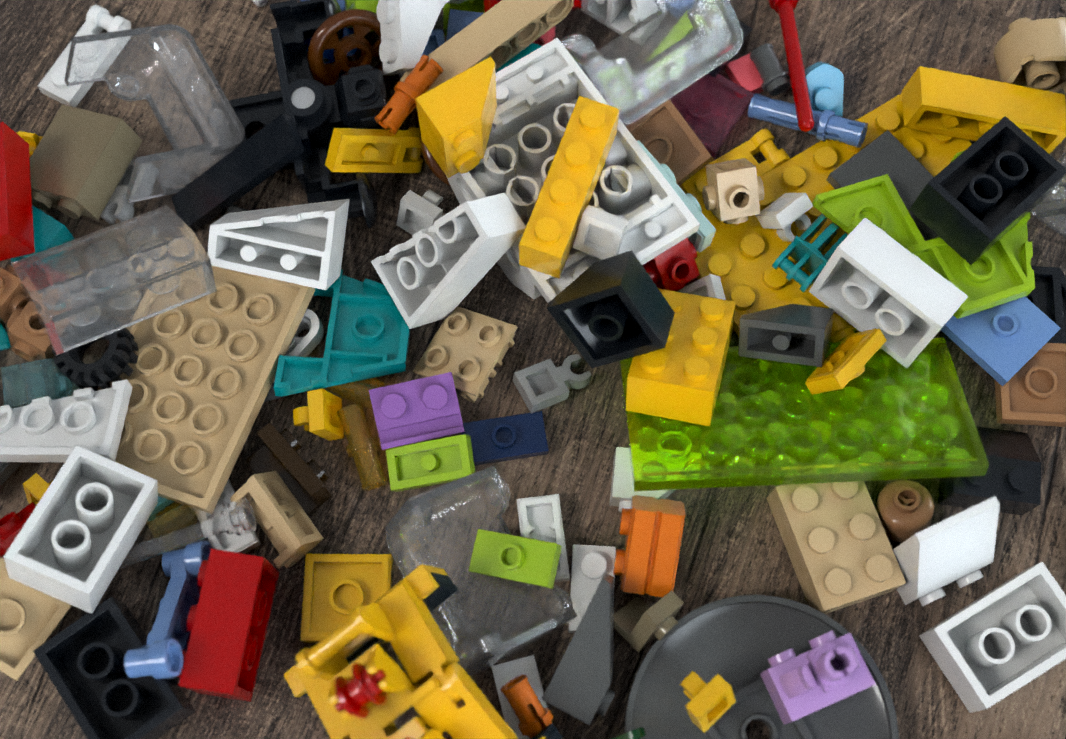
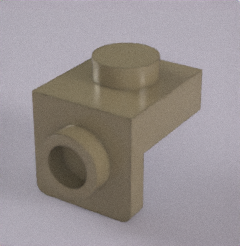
(643, 624)

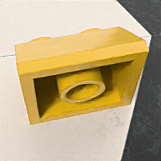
(459, 118)

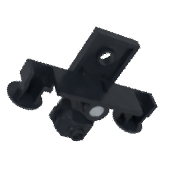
(316, 107)

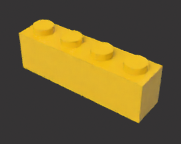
(972, 105)
(568, 187)

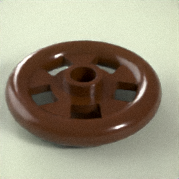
(326, 38)

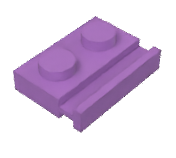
(416, 410)

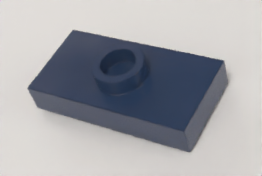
(507, 438)

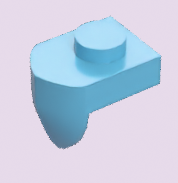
(825, 87)

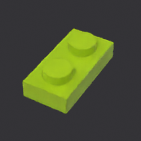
(430, 462)

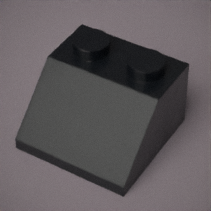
(613, 311)
(1011, 475)

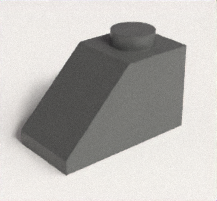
(787, 334)

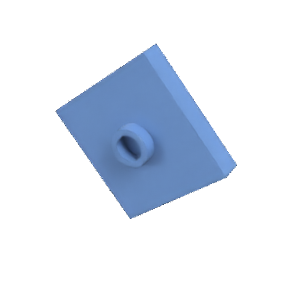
(1002, 336)

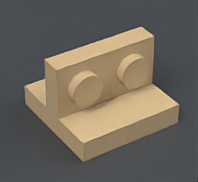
(25, 622)

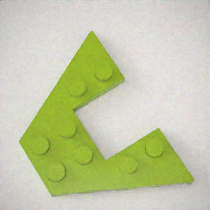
(992, 280)

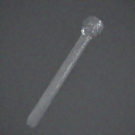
(236, 519)

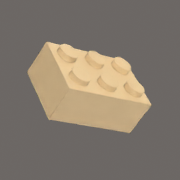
(835, 543)

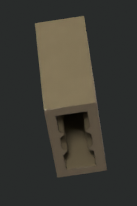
(81, 161)

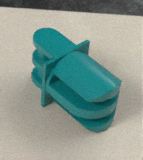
(808, 254)

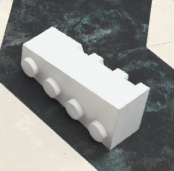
(448, 259)

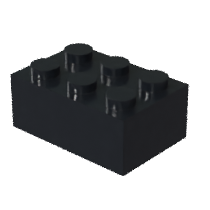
(987, 190)
(92, 680)

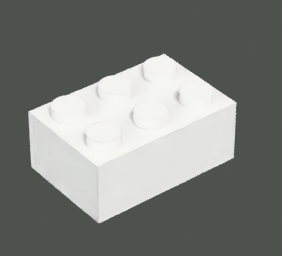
(887, 288)
(82, 529)
(1002, 638)

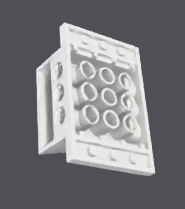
(528, 125)

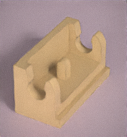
(280, 517)

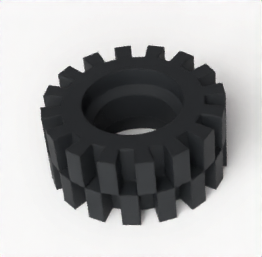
(105, 369)

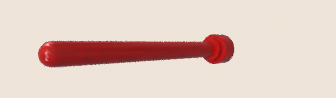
(796, 69)

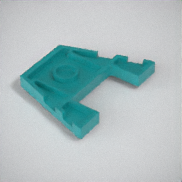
(362, 340)

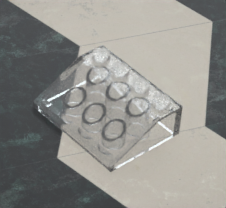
(115, 278)

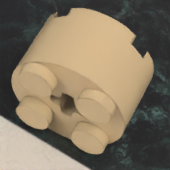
(1033, 54)

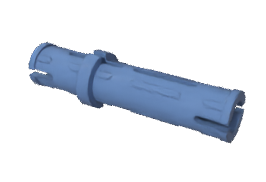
(826, 123)

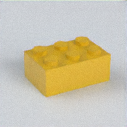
(687, 373)

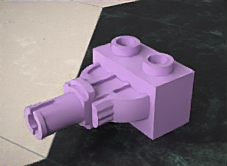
(816, 677)

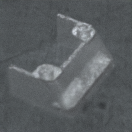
(181, 90)

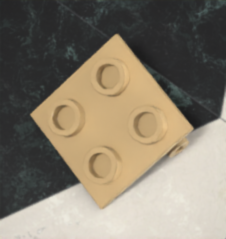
(469, 348)

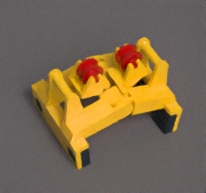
(364, 690)

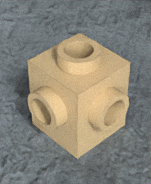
(733, 190)

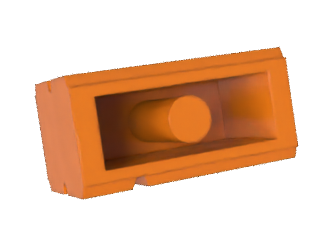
(651, 545)

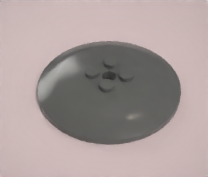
(736, 641)

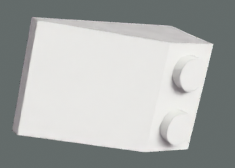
(948, 553)

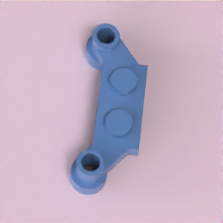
(169, 636)

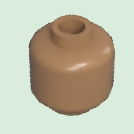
(904, 509)

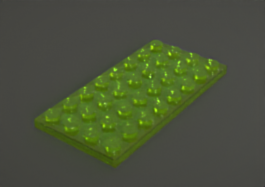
(777, 433)

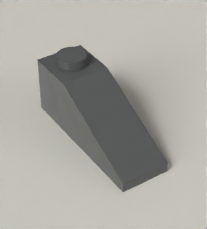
(587, 665)

